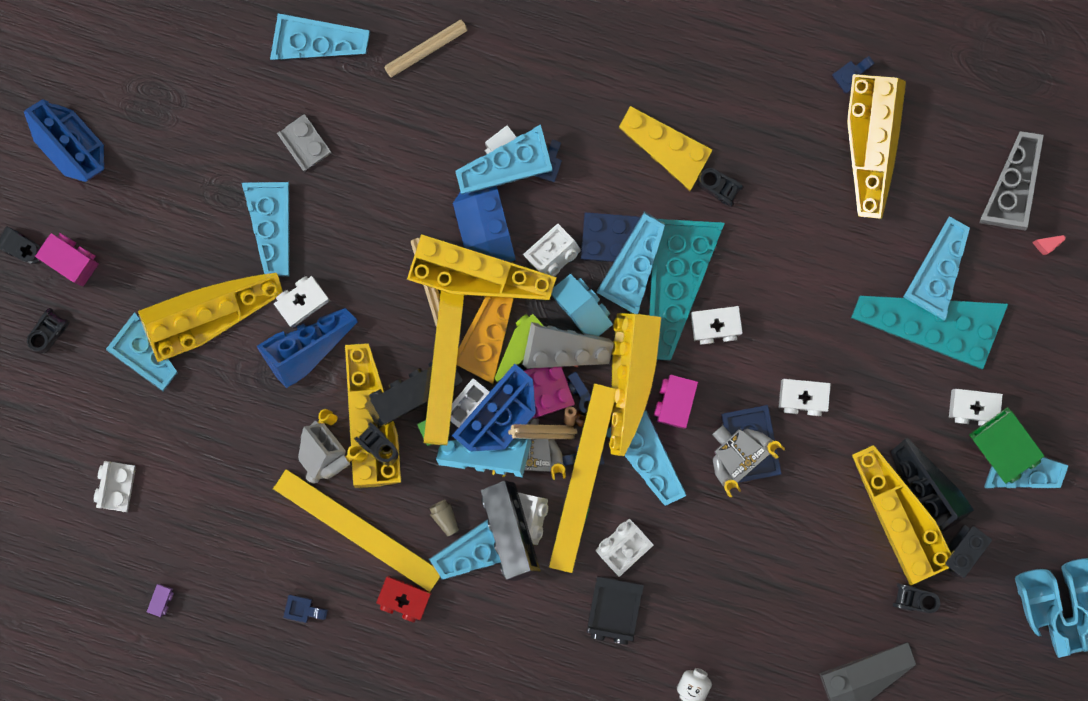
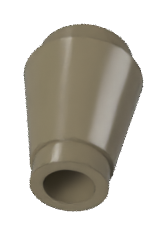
(444, 517)

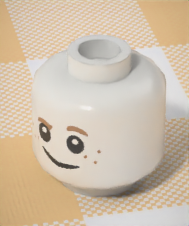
(694, 685)

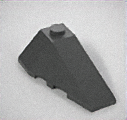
(867, 676)

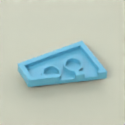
(135, 351)
(467, 553)

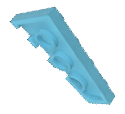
(311, 38)
(511, 162)
(270, 221)
(631, 269)
(937, 274)
(510, 460)
(652, 462)

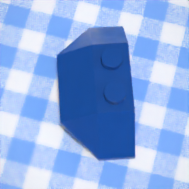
(65, 140)
(484, 223)
(506, 404)

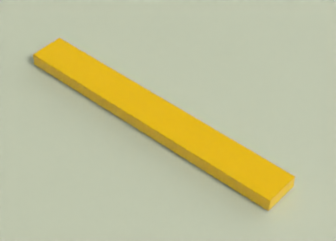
(443, 369)
(583, 478)
(357, 530)

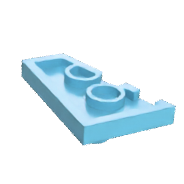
(1045, 475)

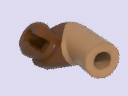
(573, 417)

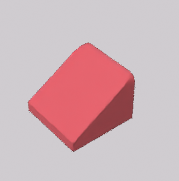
(1047, 245)

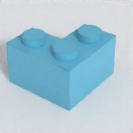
(582, 306)

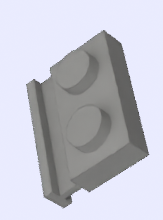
(304, 143)

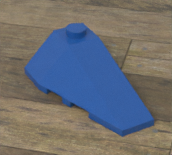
(298, 352)

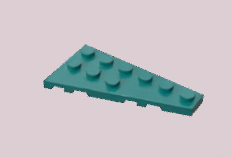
(677, 275)
(963, 335)

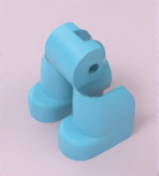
(1043, 605)

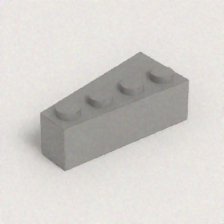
(1014, 190)

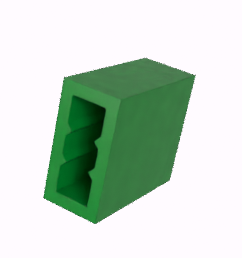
(1007, 446)

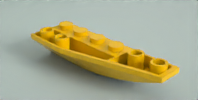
(873, 138)
(474, 273)
(205, 313)
(632, 374)
(361, 382)
(904, 519)

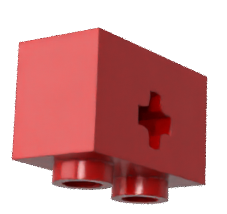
(395, 588)

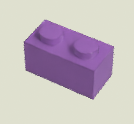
(159, 600)

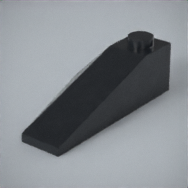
(930, 486)

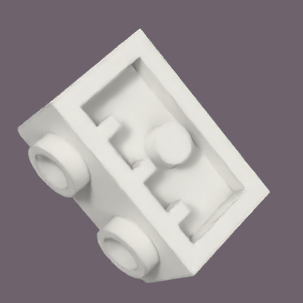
(552, 251)
(114, 486)
(534, 510)
(624, 547)

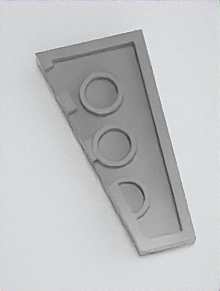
(561, 348)

